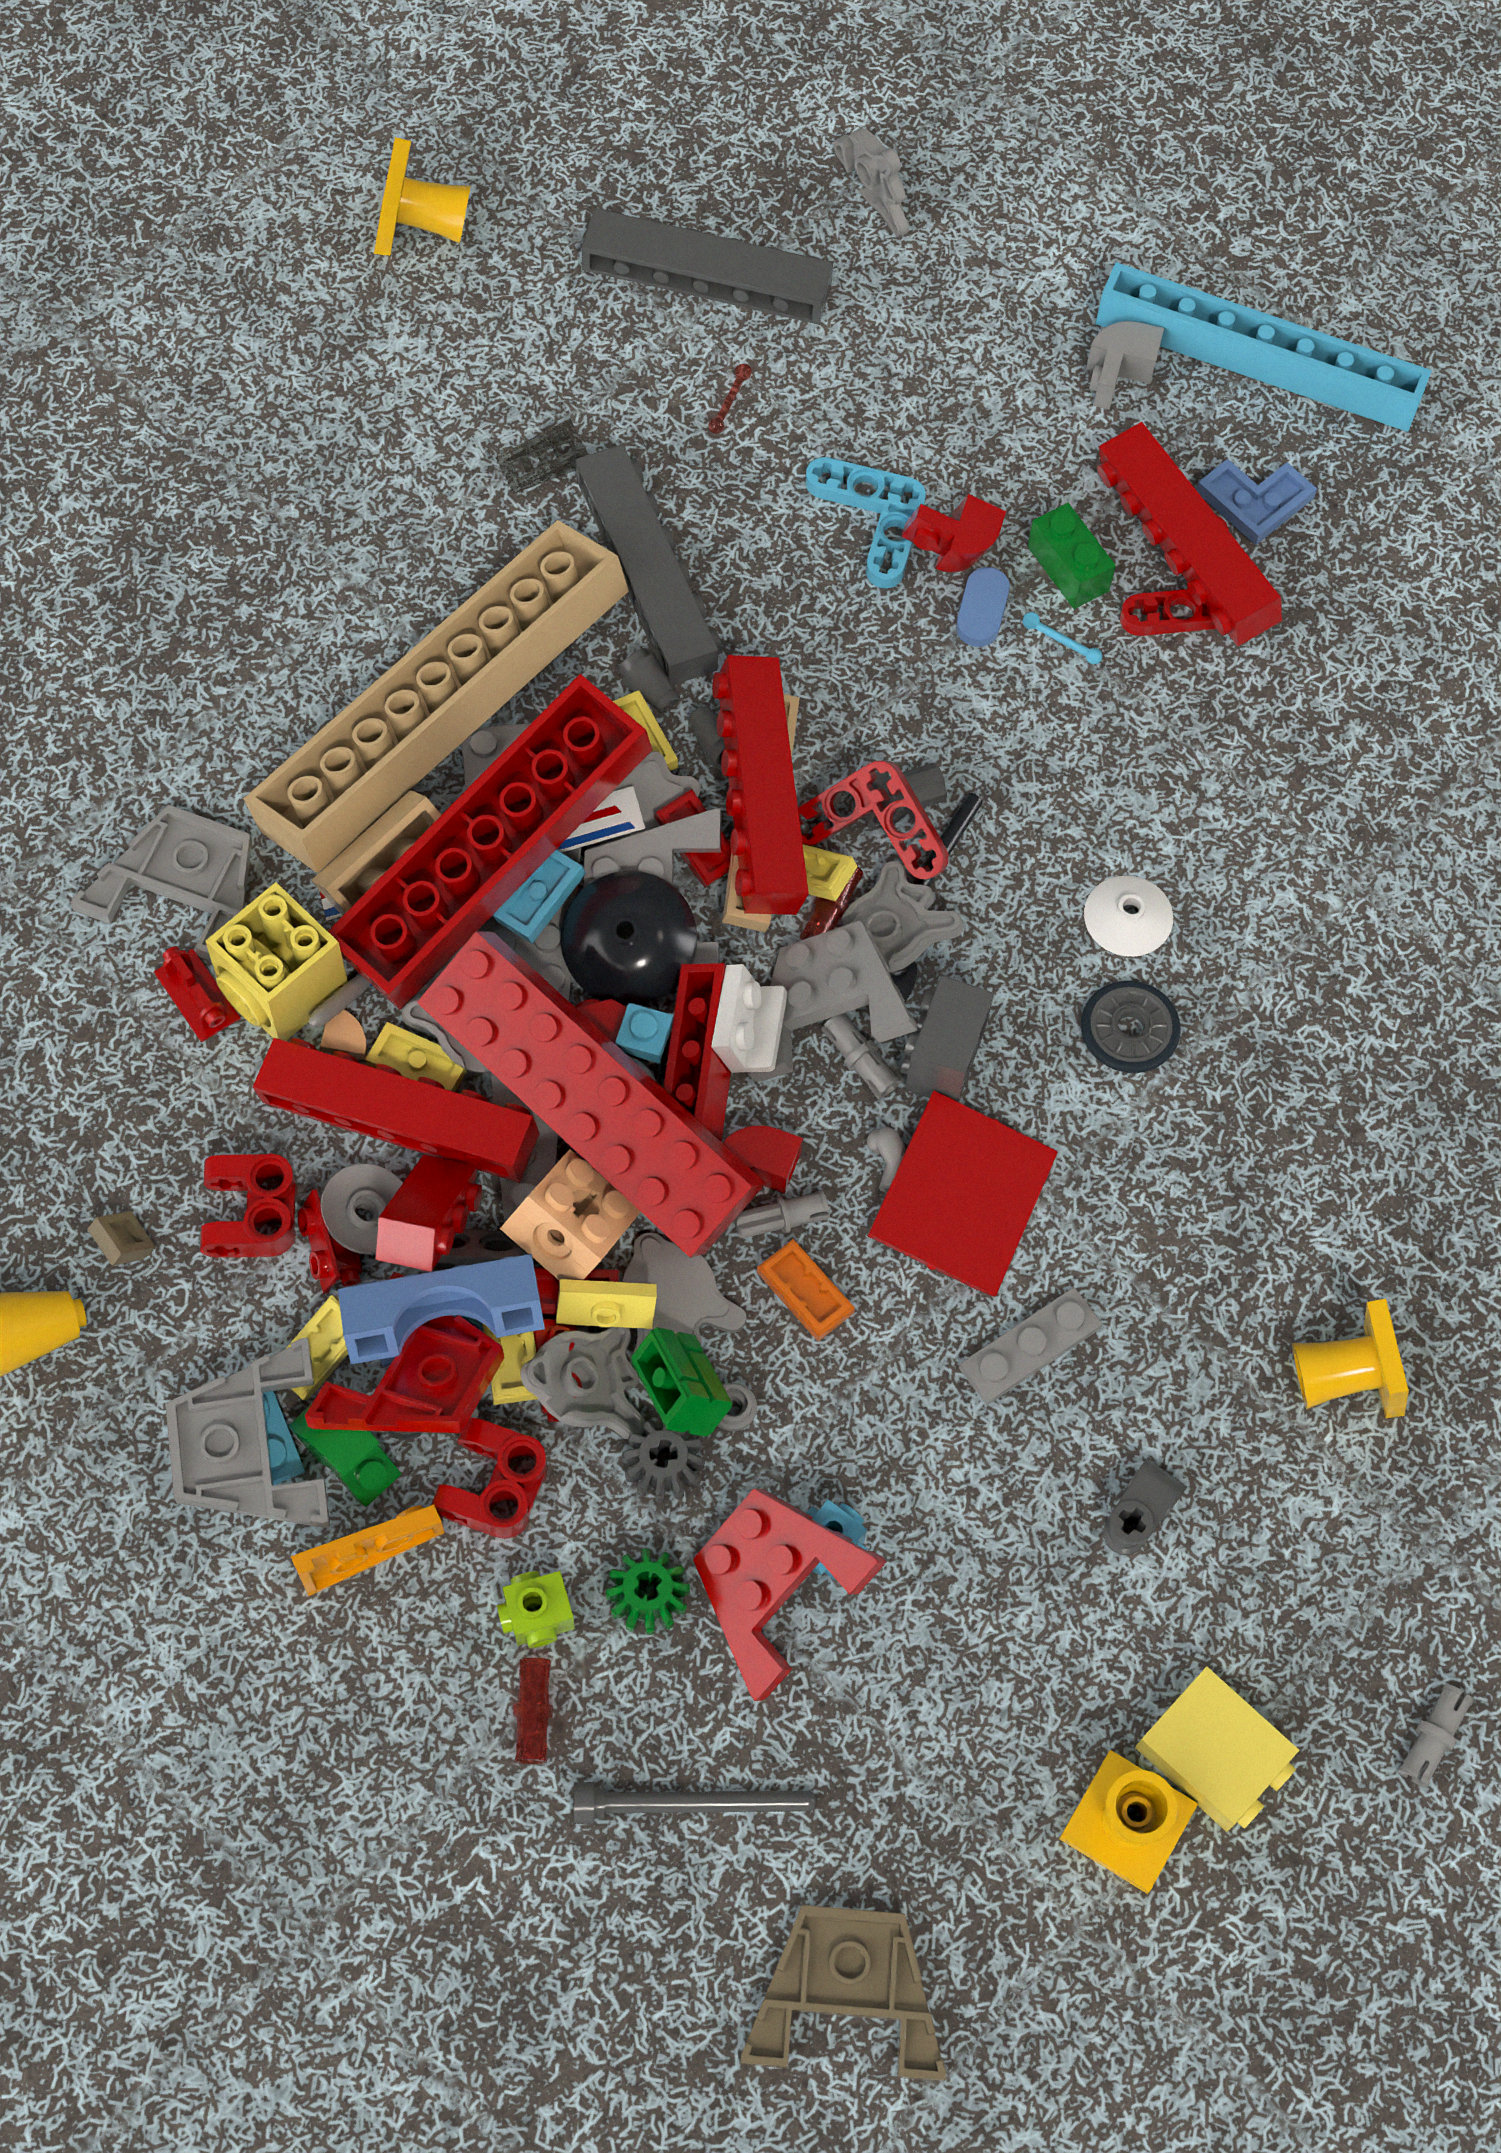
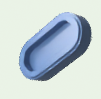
(982, 606)

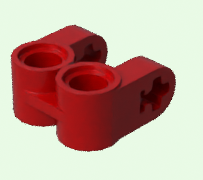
(247, 1174)
(504, 1485)

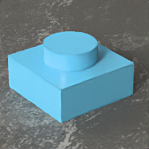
(644, 1032)

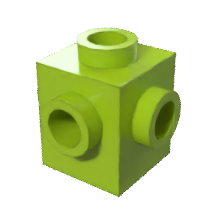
(540, 1626)

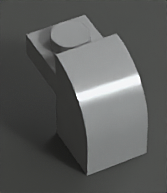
(1124, 351)

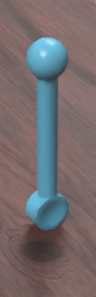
(1032, 621)

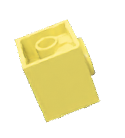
(276, 963)

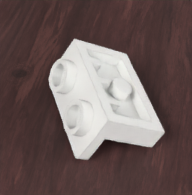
(748, 1022)

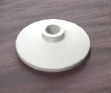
(1125, 932)

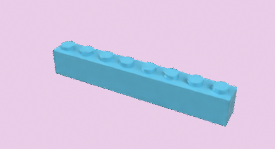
(1267, 347)

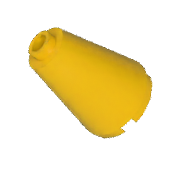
(36, 1325)

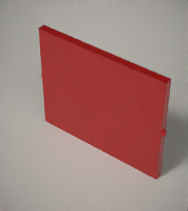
(963, 1194)

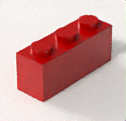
(427, 1213)

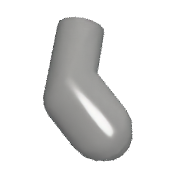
(891, 1147)

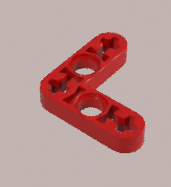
(1170, 624)
(870, 800)

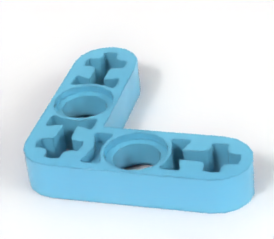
(892, 510)

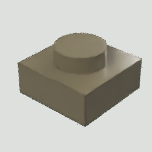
(121, 1238)

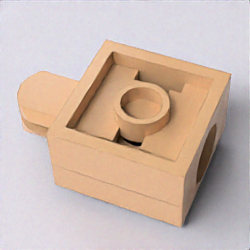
(570, 1219)

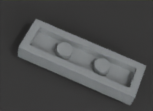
(1030, 1346)

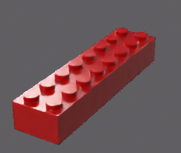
(490, 841)
(591, 1093)

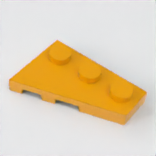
(364, 1549)

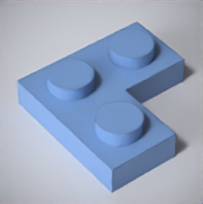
(1254, 507)

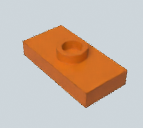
(805, 1290)

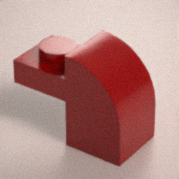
(958, 538)
(768, 1153)

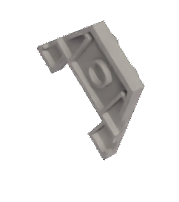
(654, 854)
(181, 860)
(832, 977)
(223, 1444)

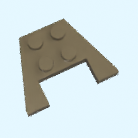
(848, 1967)

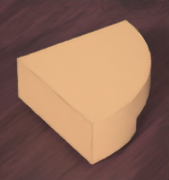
(344, 1035)

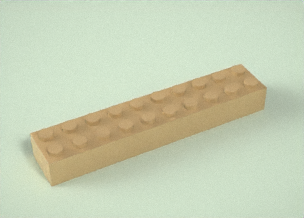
(436, 695)

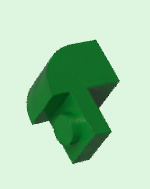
(351, 1457)

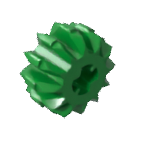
(667, 1591)

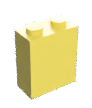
(1219, 1751)

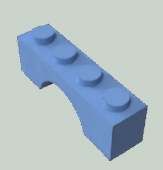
(386, 1312)

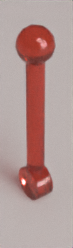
(742, 373)

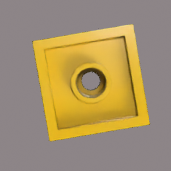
(418, 203)
(1355, 1365)
(1111, 1838)

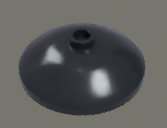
(636, 967)

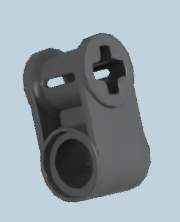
(1146, 1504)

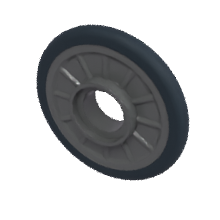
(1126, 1052)

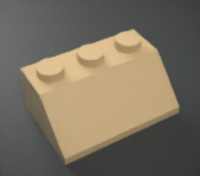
(375, 851)

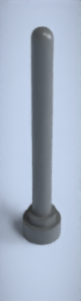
(593, 1802)

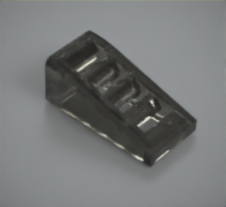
(550, 439)

